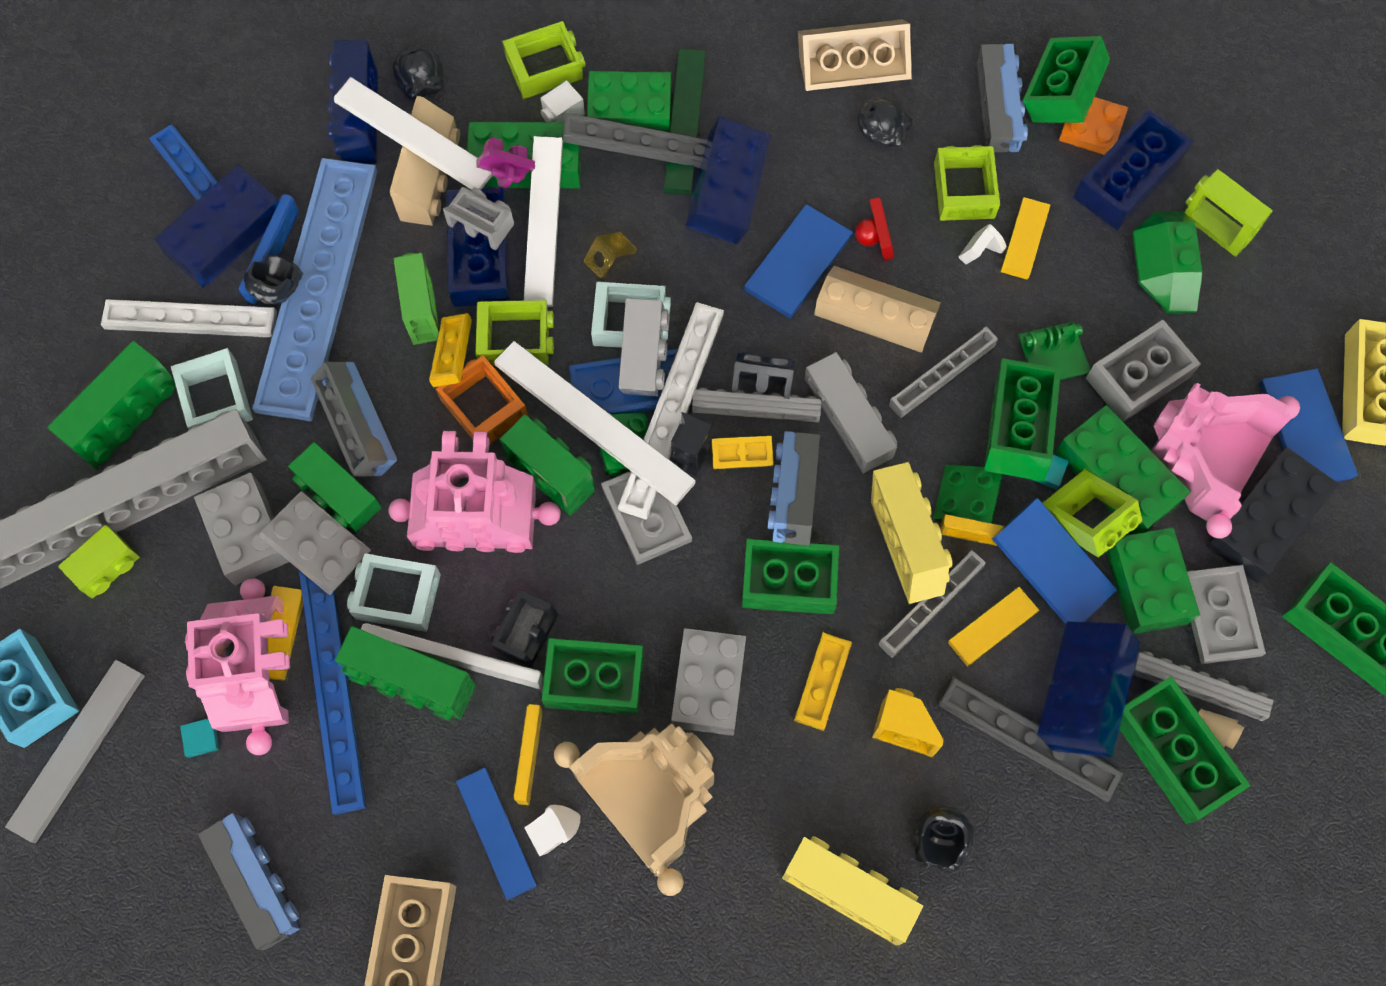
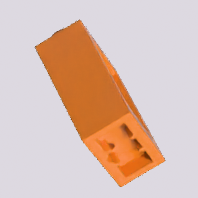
(499, 422)

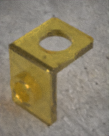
(611, 246)

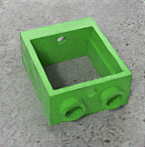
(417, 298)

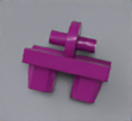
(507, 166)

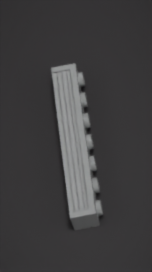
(943, 372)
(756, 405)
(928, 608)
(1203, 686)

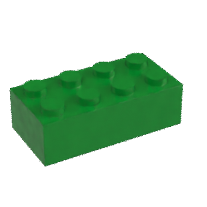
(523, 135)
(114, 405)
(1023, 420)
(1120, 458)
(1344, 622)
(405, 673)
(1180, 751)

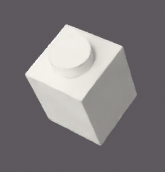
(561, 101)

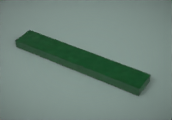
(685, 115)

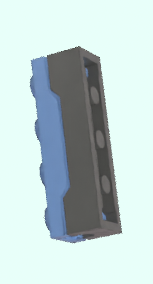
(1001, 97)
(353, 419)
(796, 488)
(249, 881)

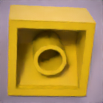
(907, 723)

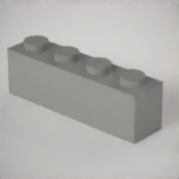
(850, 412)

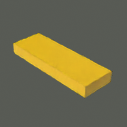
(1025, 238)
(450, 350)
(292, 609)
(993, 626)
(823, 681)
(528, 754)

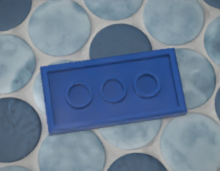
(798, 261)
(601, 384)
(1315, 429)
(1054, 563)

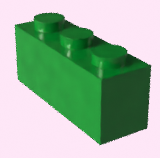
(333, 488)

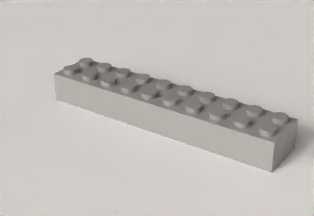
(126, 493)

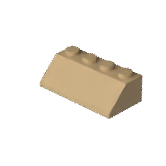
(855, 54)
(416, 182)
(876, 308)

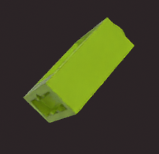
(538, 41)
(1235, 202)
(967, 207)
(513, 310)
(1080, 492)

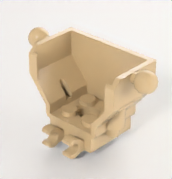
(648, 792)

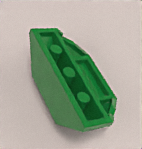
(1169, 261)

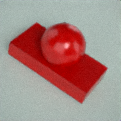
(872, 231)

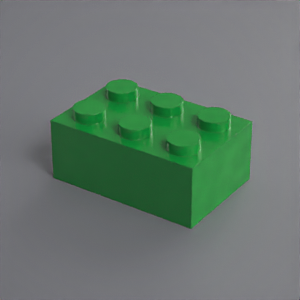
(1066, 79)
(631, 98)
(547, 459)
(790, 577)
(1152, 581)
(593, 676)

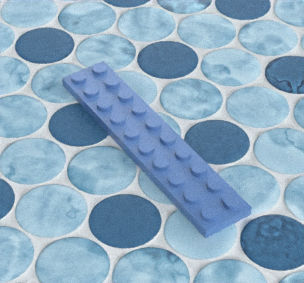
(312, 312)

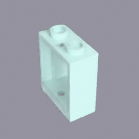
(618, 292)
(204, 369)
(423, 601)

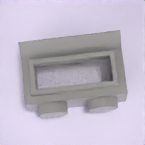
(480, 215)

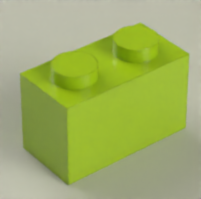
(99, 562)

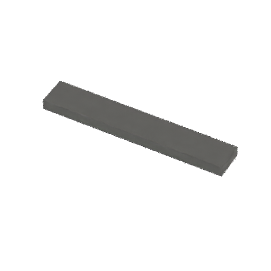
(633, 140)
(1022, 736)

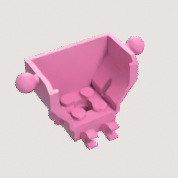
(1216, 445)
(484, 514)
(238, 686)

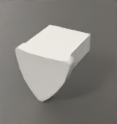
(986, 237)
(553, 828)

